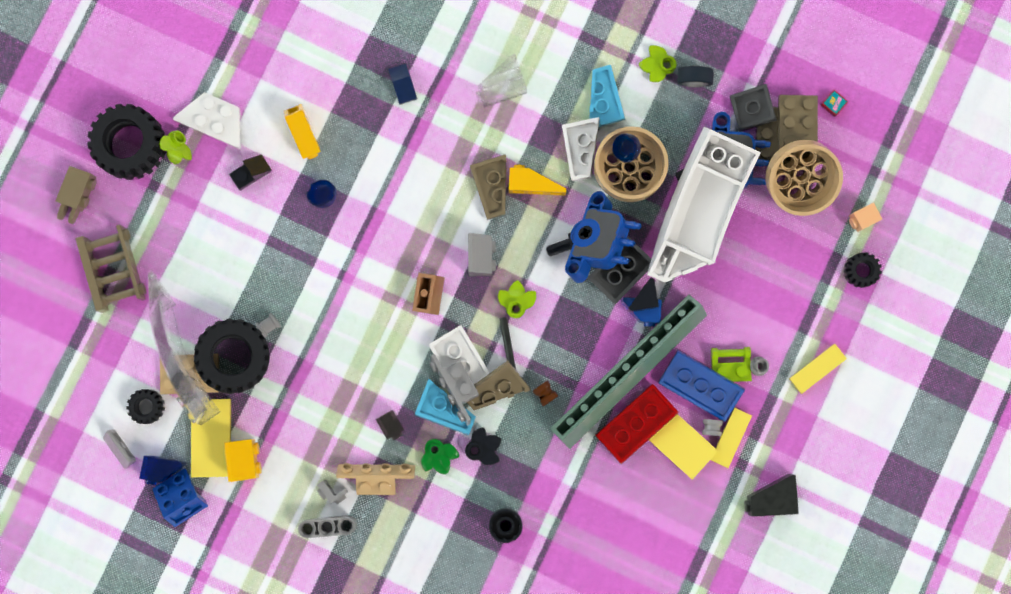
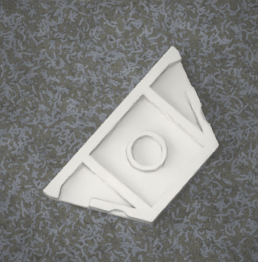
(213, 119)

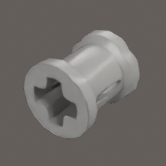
(268, 325)

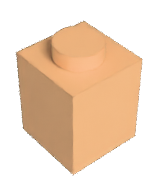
(864, 217)

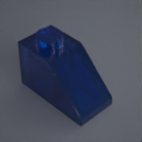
(158, 469)

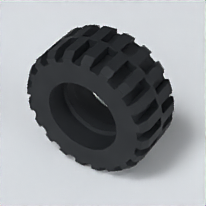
(107, 127)
(225, 330)

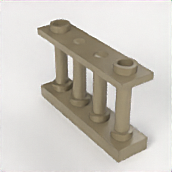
(91, 265)

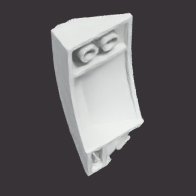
(701, 205)

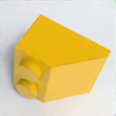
(242, 460)

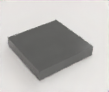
(753, 108)

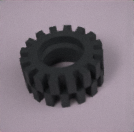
(872, 264)
(135, 400)

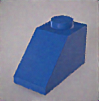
(648, 317)

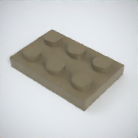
(797, 118)

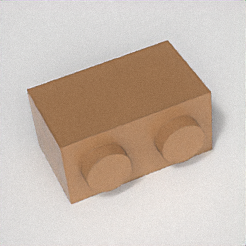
(428, 293)

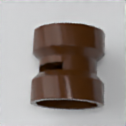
(545, 393)

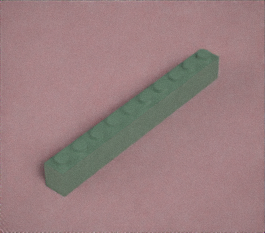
(629, 371)

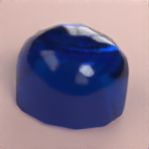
(626, 147)
(321, 194)

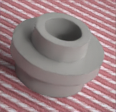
(763, 366)

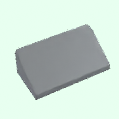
(119, 448)

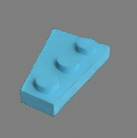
(605, 97)
(437, 408)

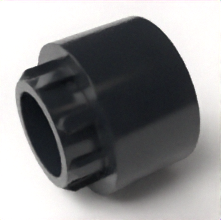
(508, 535)

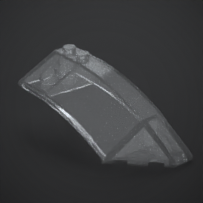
(174, 357)

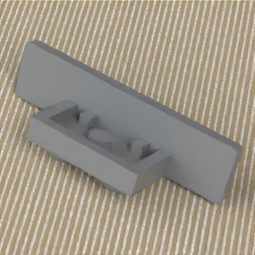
(458, 385)

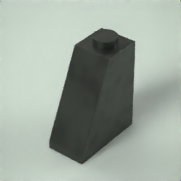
(774, 499)

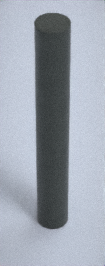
(507, 340)

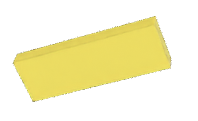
(817, 368)
(731, 437)

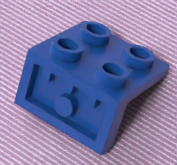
(178, 498)

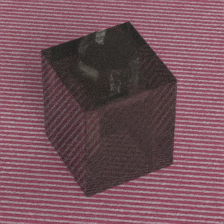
(391, 425)

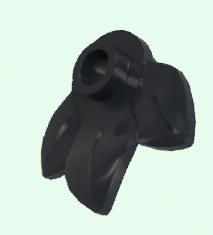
(485, 445)

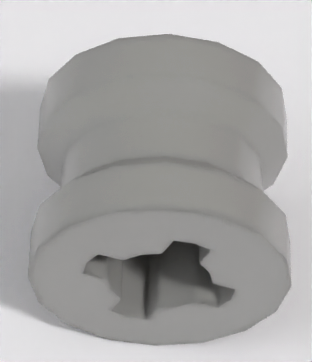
(712, 427)

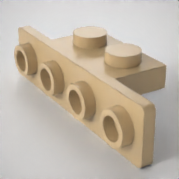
(375, 478)

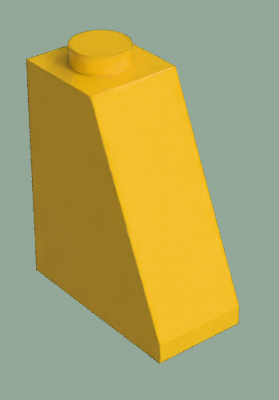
(302, 132)

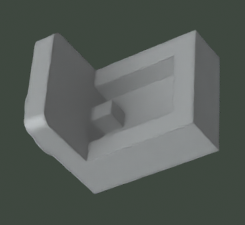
(328, 493)

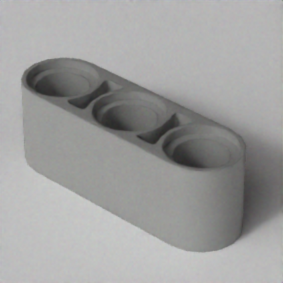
(318, 531)

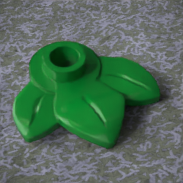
(441, 458)

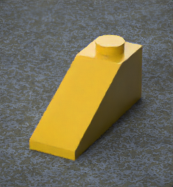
(527, 181)

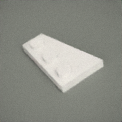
(580, 147)

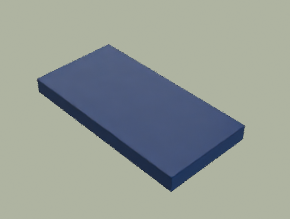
(701, 385)

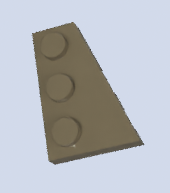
(491, 185)
(497, 385)

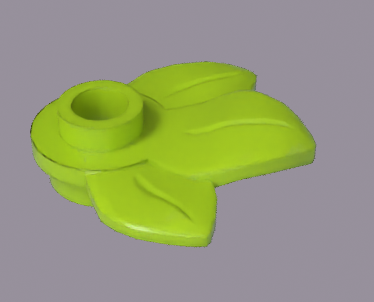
(655, 64)
(175, 146)
(516, 297)

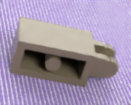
(75, 193)

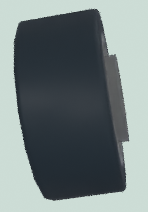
(695, 76)

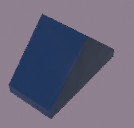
(402, 84)

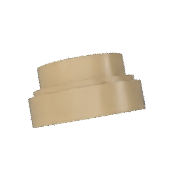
(656, 167)
(805, 200)

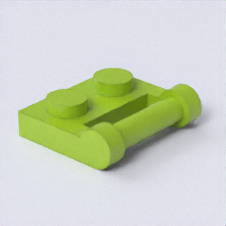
(736, 370)

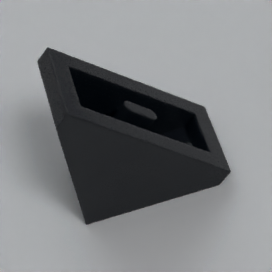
(646, 298)

